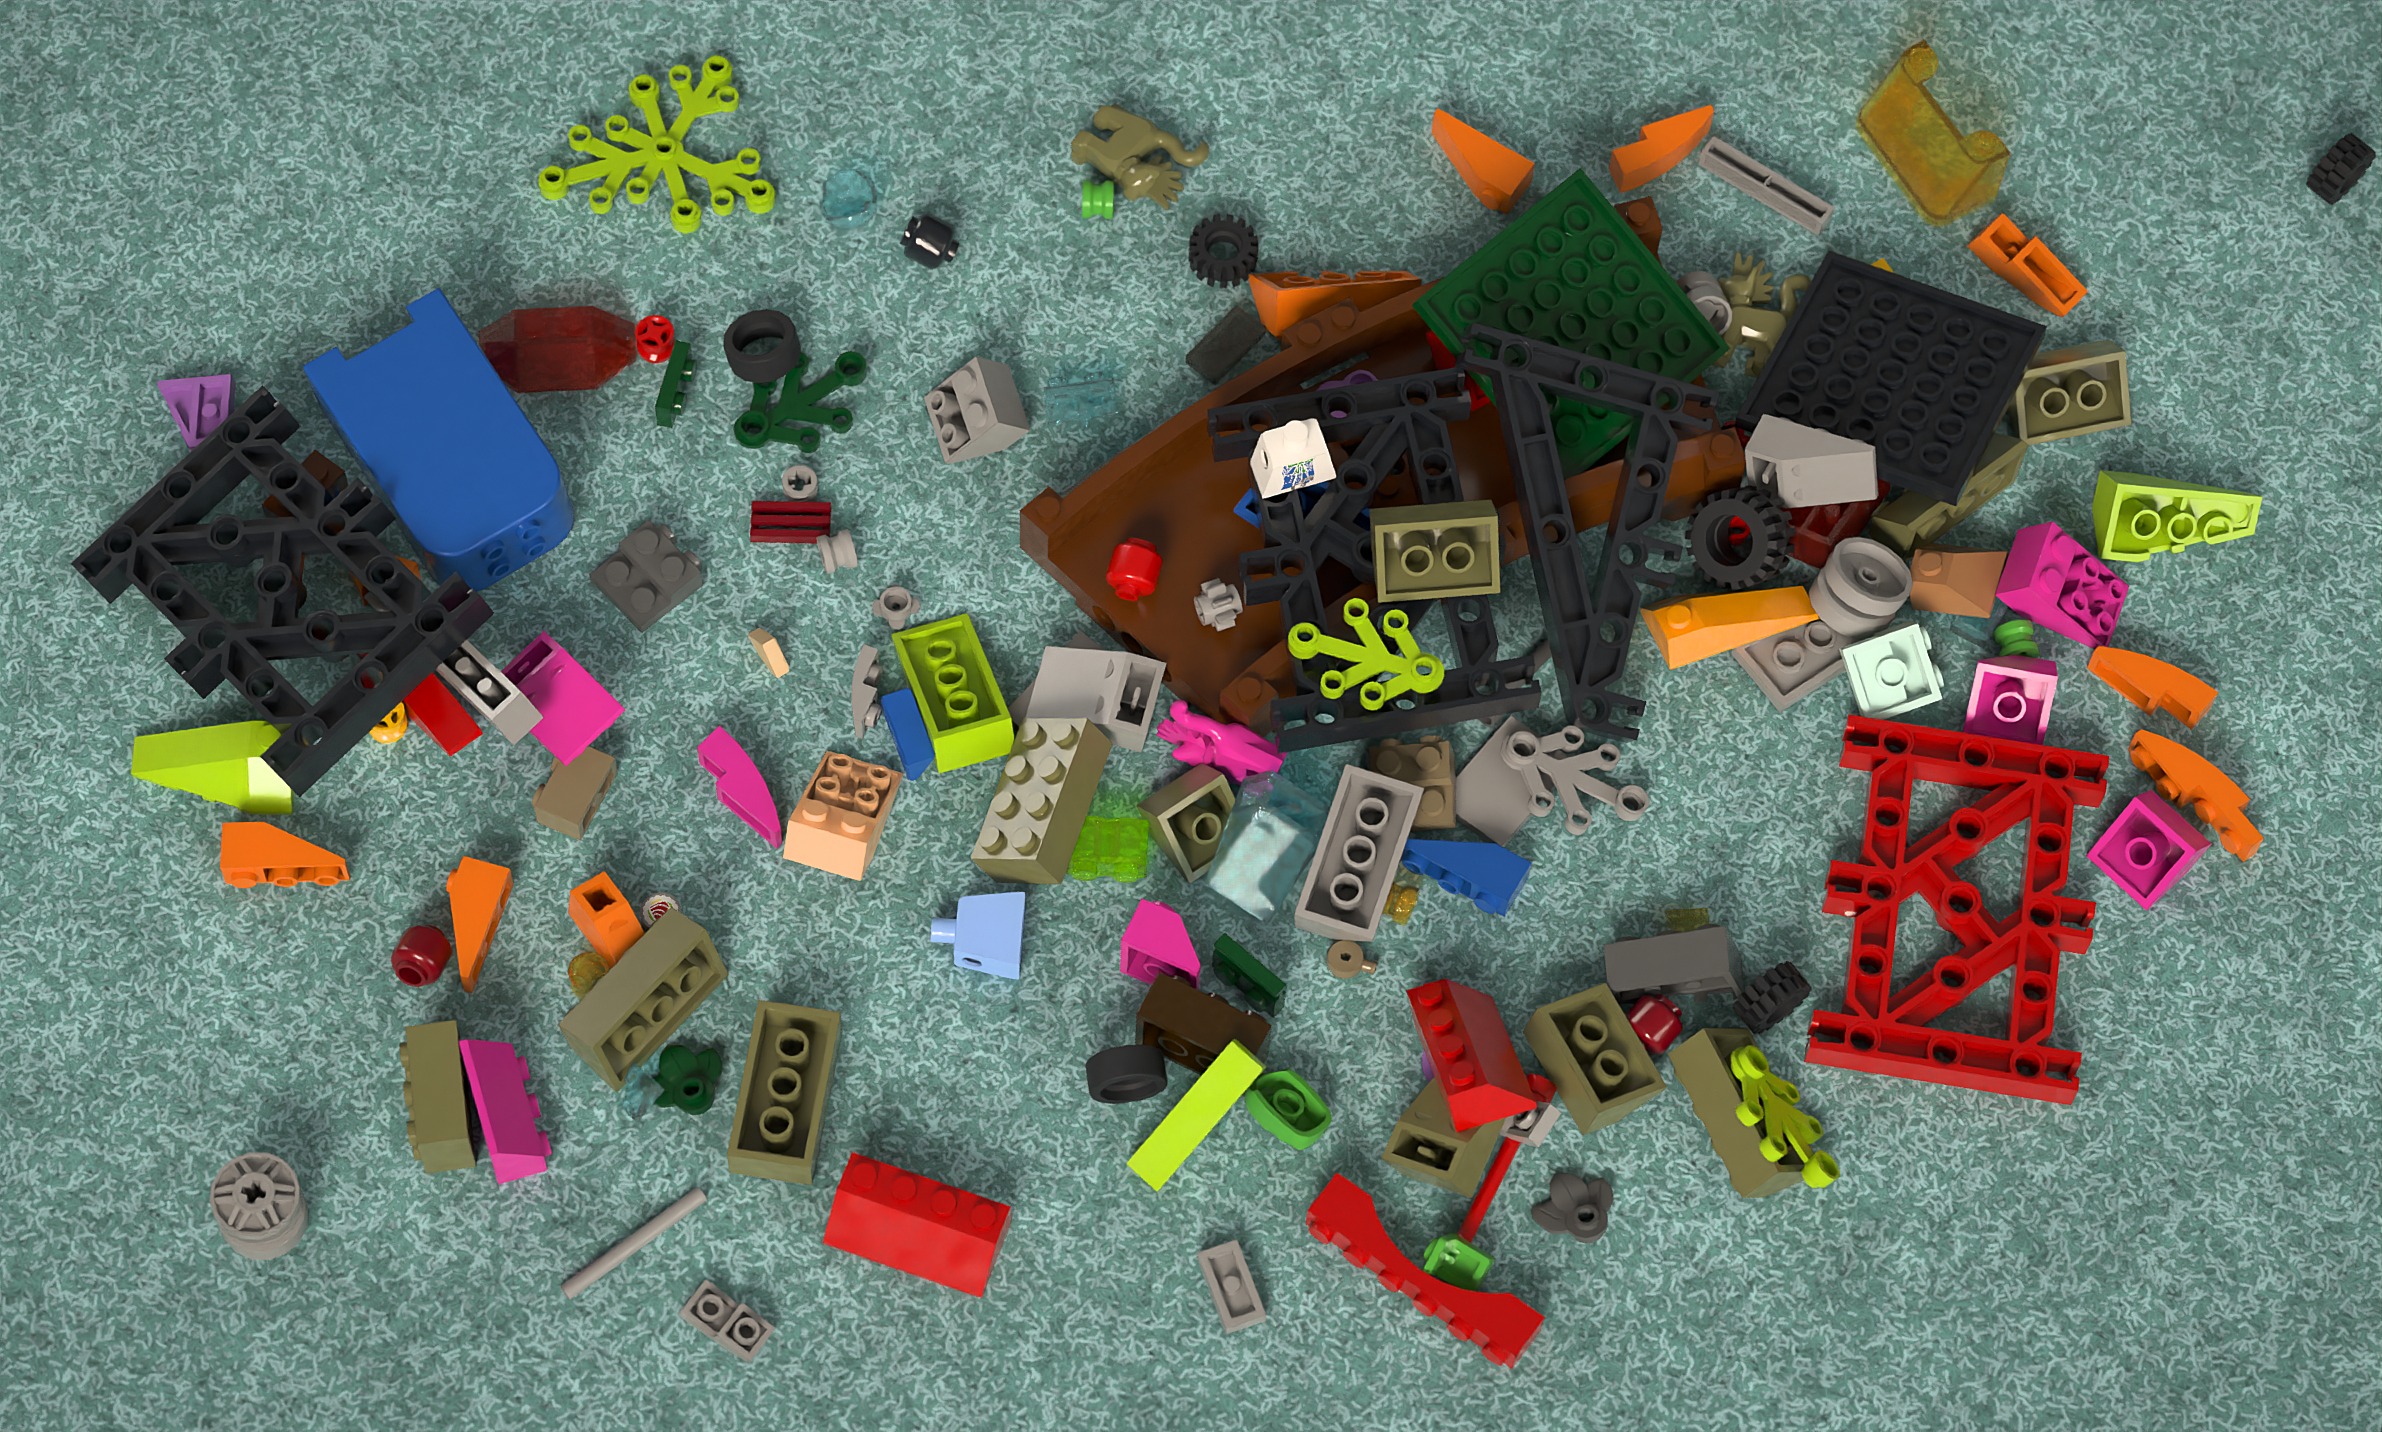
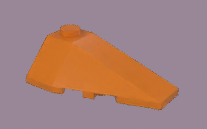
(1288, 298)

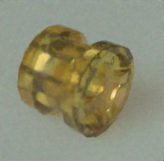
(586, 967)

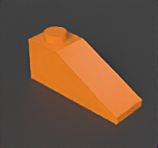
(1486, 166)
(477, 904)

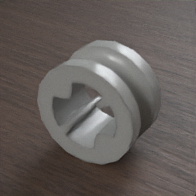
(790, 478)

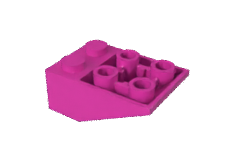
(2061, 586)
(565, 694)

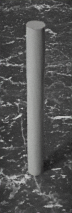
(633, 1243)

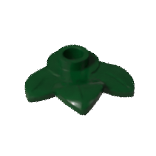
(684, 1073)

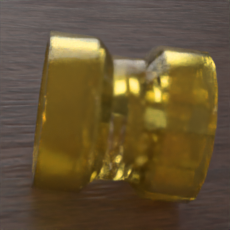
(1404, 904)

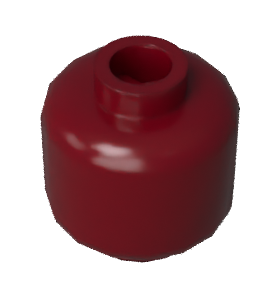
(421, 955)
(1655, 1023)

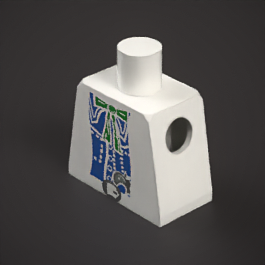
(1291, 458)

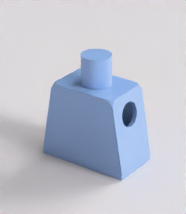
(985, 933)

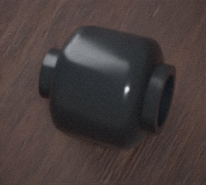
(929, 240)

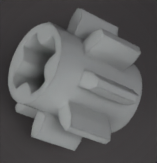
(1218, 604)

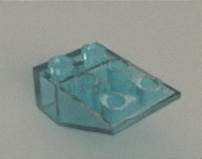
(1266, 843)

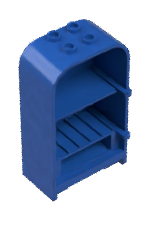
(446, 447)

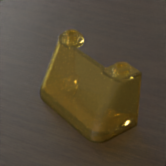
(1923, 149)

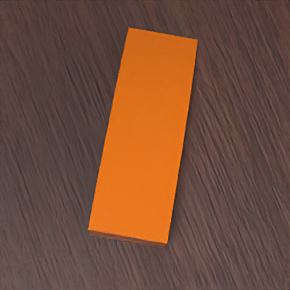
(1659, 148)
(2027, 266)
(2153, 684)

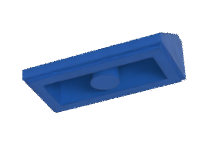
(908, 732)

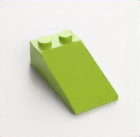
(955, 692)

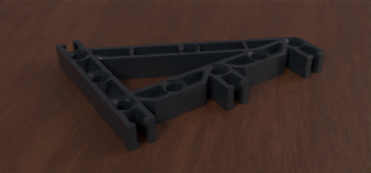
(1571, 619)

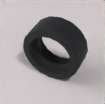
(765, 366)
(1126, 1074)

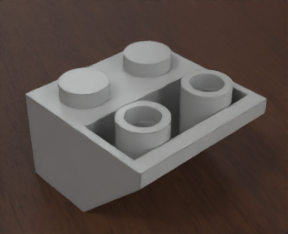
(976, 411)

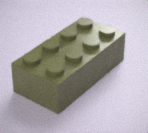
(1041, 800)
(785, 1092)

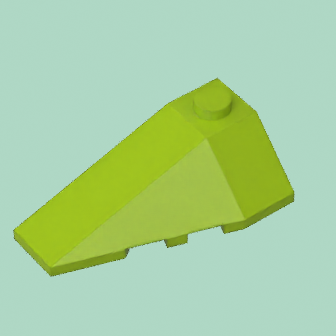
(2155, 514)
(217, 764)

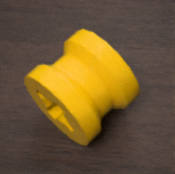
(394, 729)

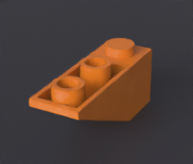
(269, 855)
(604, 917)

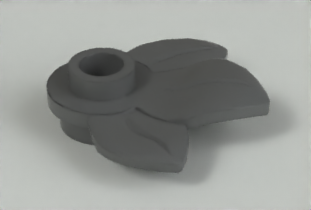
(1572, 1202)

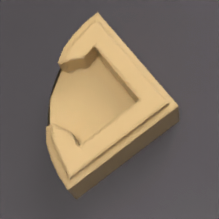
(769, 651)

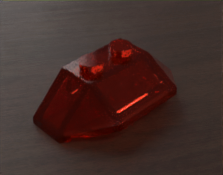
(558, 348)

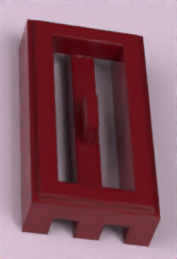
(774, 514)

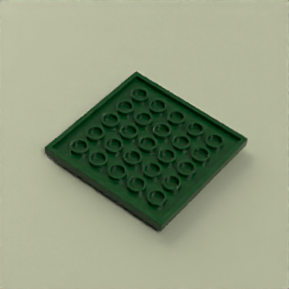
(1582, 283)

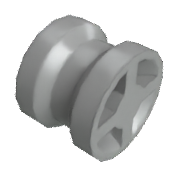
(837, 551)

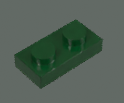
(671, 396)

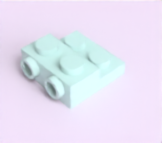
(1892, 671)

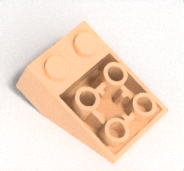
(841, 815)

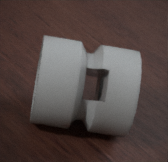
(1708, 298)

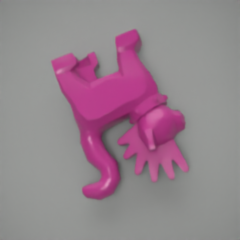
(1226, 748)

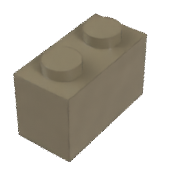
(574, 792)

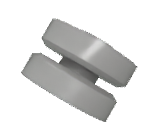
(1860, 588)

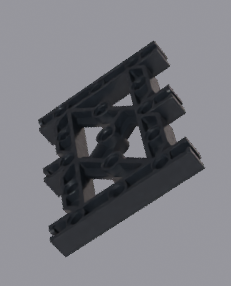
(1390, 428)
(400, 642)

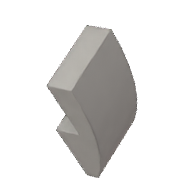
(864, 692)
(1532, 1125)
(726, 1322)

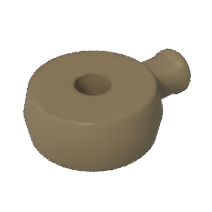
(1354, 965)

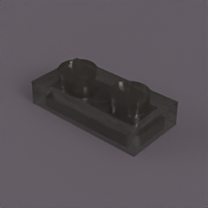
(1225, 345)

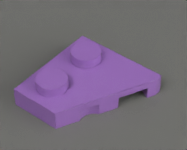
(199, 404)

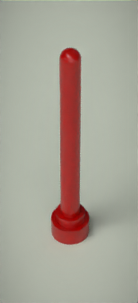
(1543, 1091)

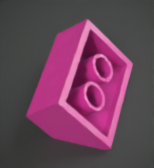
(505, 1109)

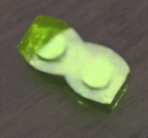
(1111, 849)

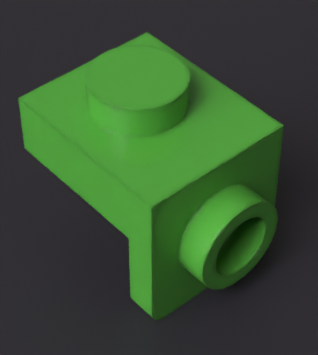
(1457, 1262)

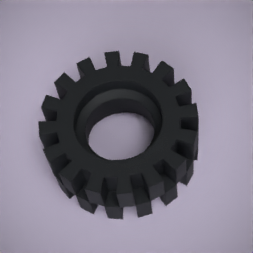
(2341, 168)
(1223, 270)
(1772, 997)

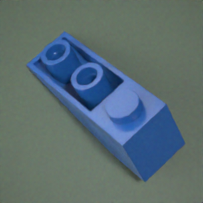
(1475, 869)

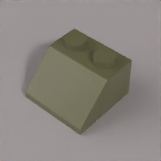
(1190, 819)

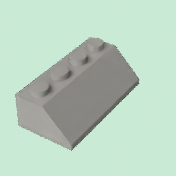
(1357, 856)

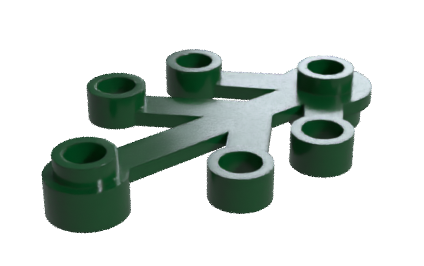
(798, 406)

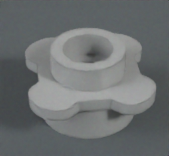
(896, 595)

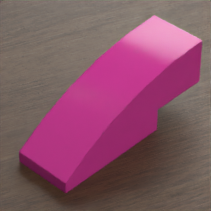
(740, 784)

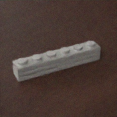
(1766, 186)

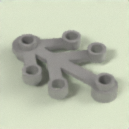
(1568, 775)

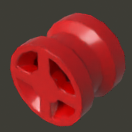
(655, 329)

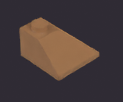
(1956, 579)

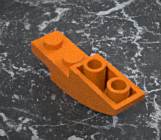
(2188, 778)

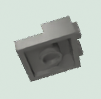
(648, 575)

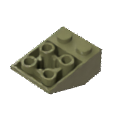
(1430, 1149)

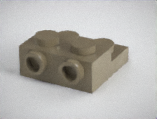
(1423, 765)

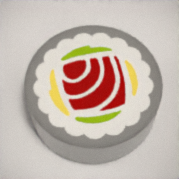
(655, 906)

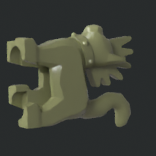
(1127, 148)
(1754, 326)

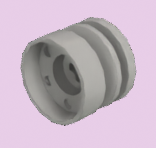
(271, 1223)

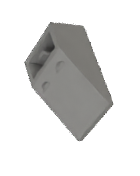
(1809, 464)
(1105, 686)

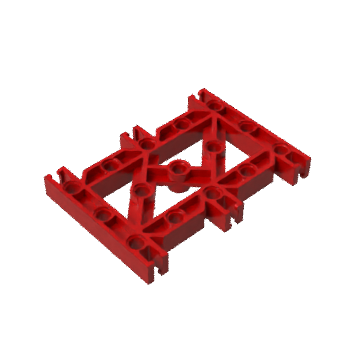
(1895, 1025)

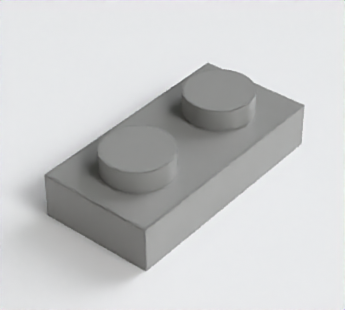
(1231, 1286)

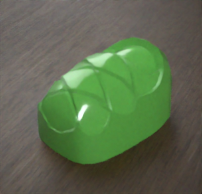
(1288, 1108)

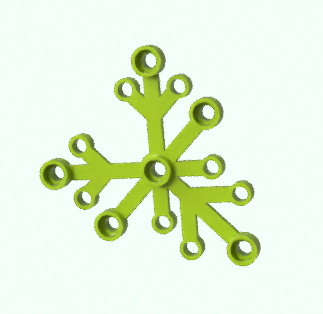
(620, 163)

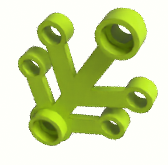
(1372, 658)
(1752, 1070)

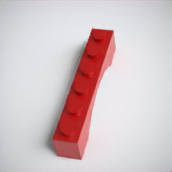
(1491, 1320)

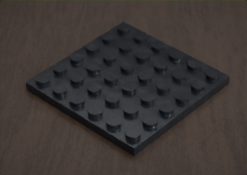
(1897, 370)

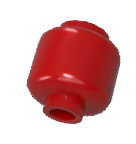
(1134, 569)

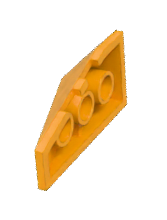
(1714, 622)

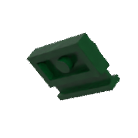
(1239, 968)

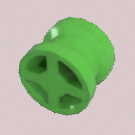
(1097, 199)
(2016, 639)

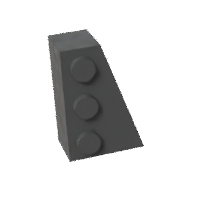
(1675, 964)

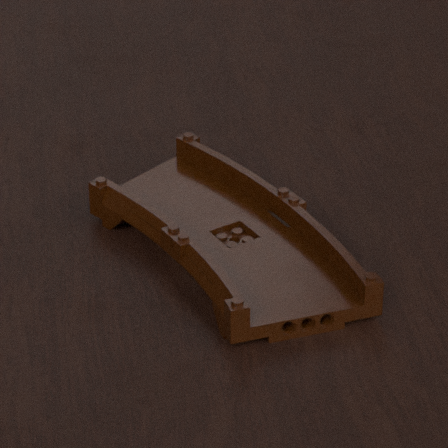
(1185, 503)

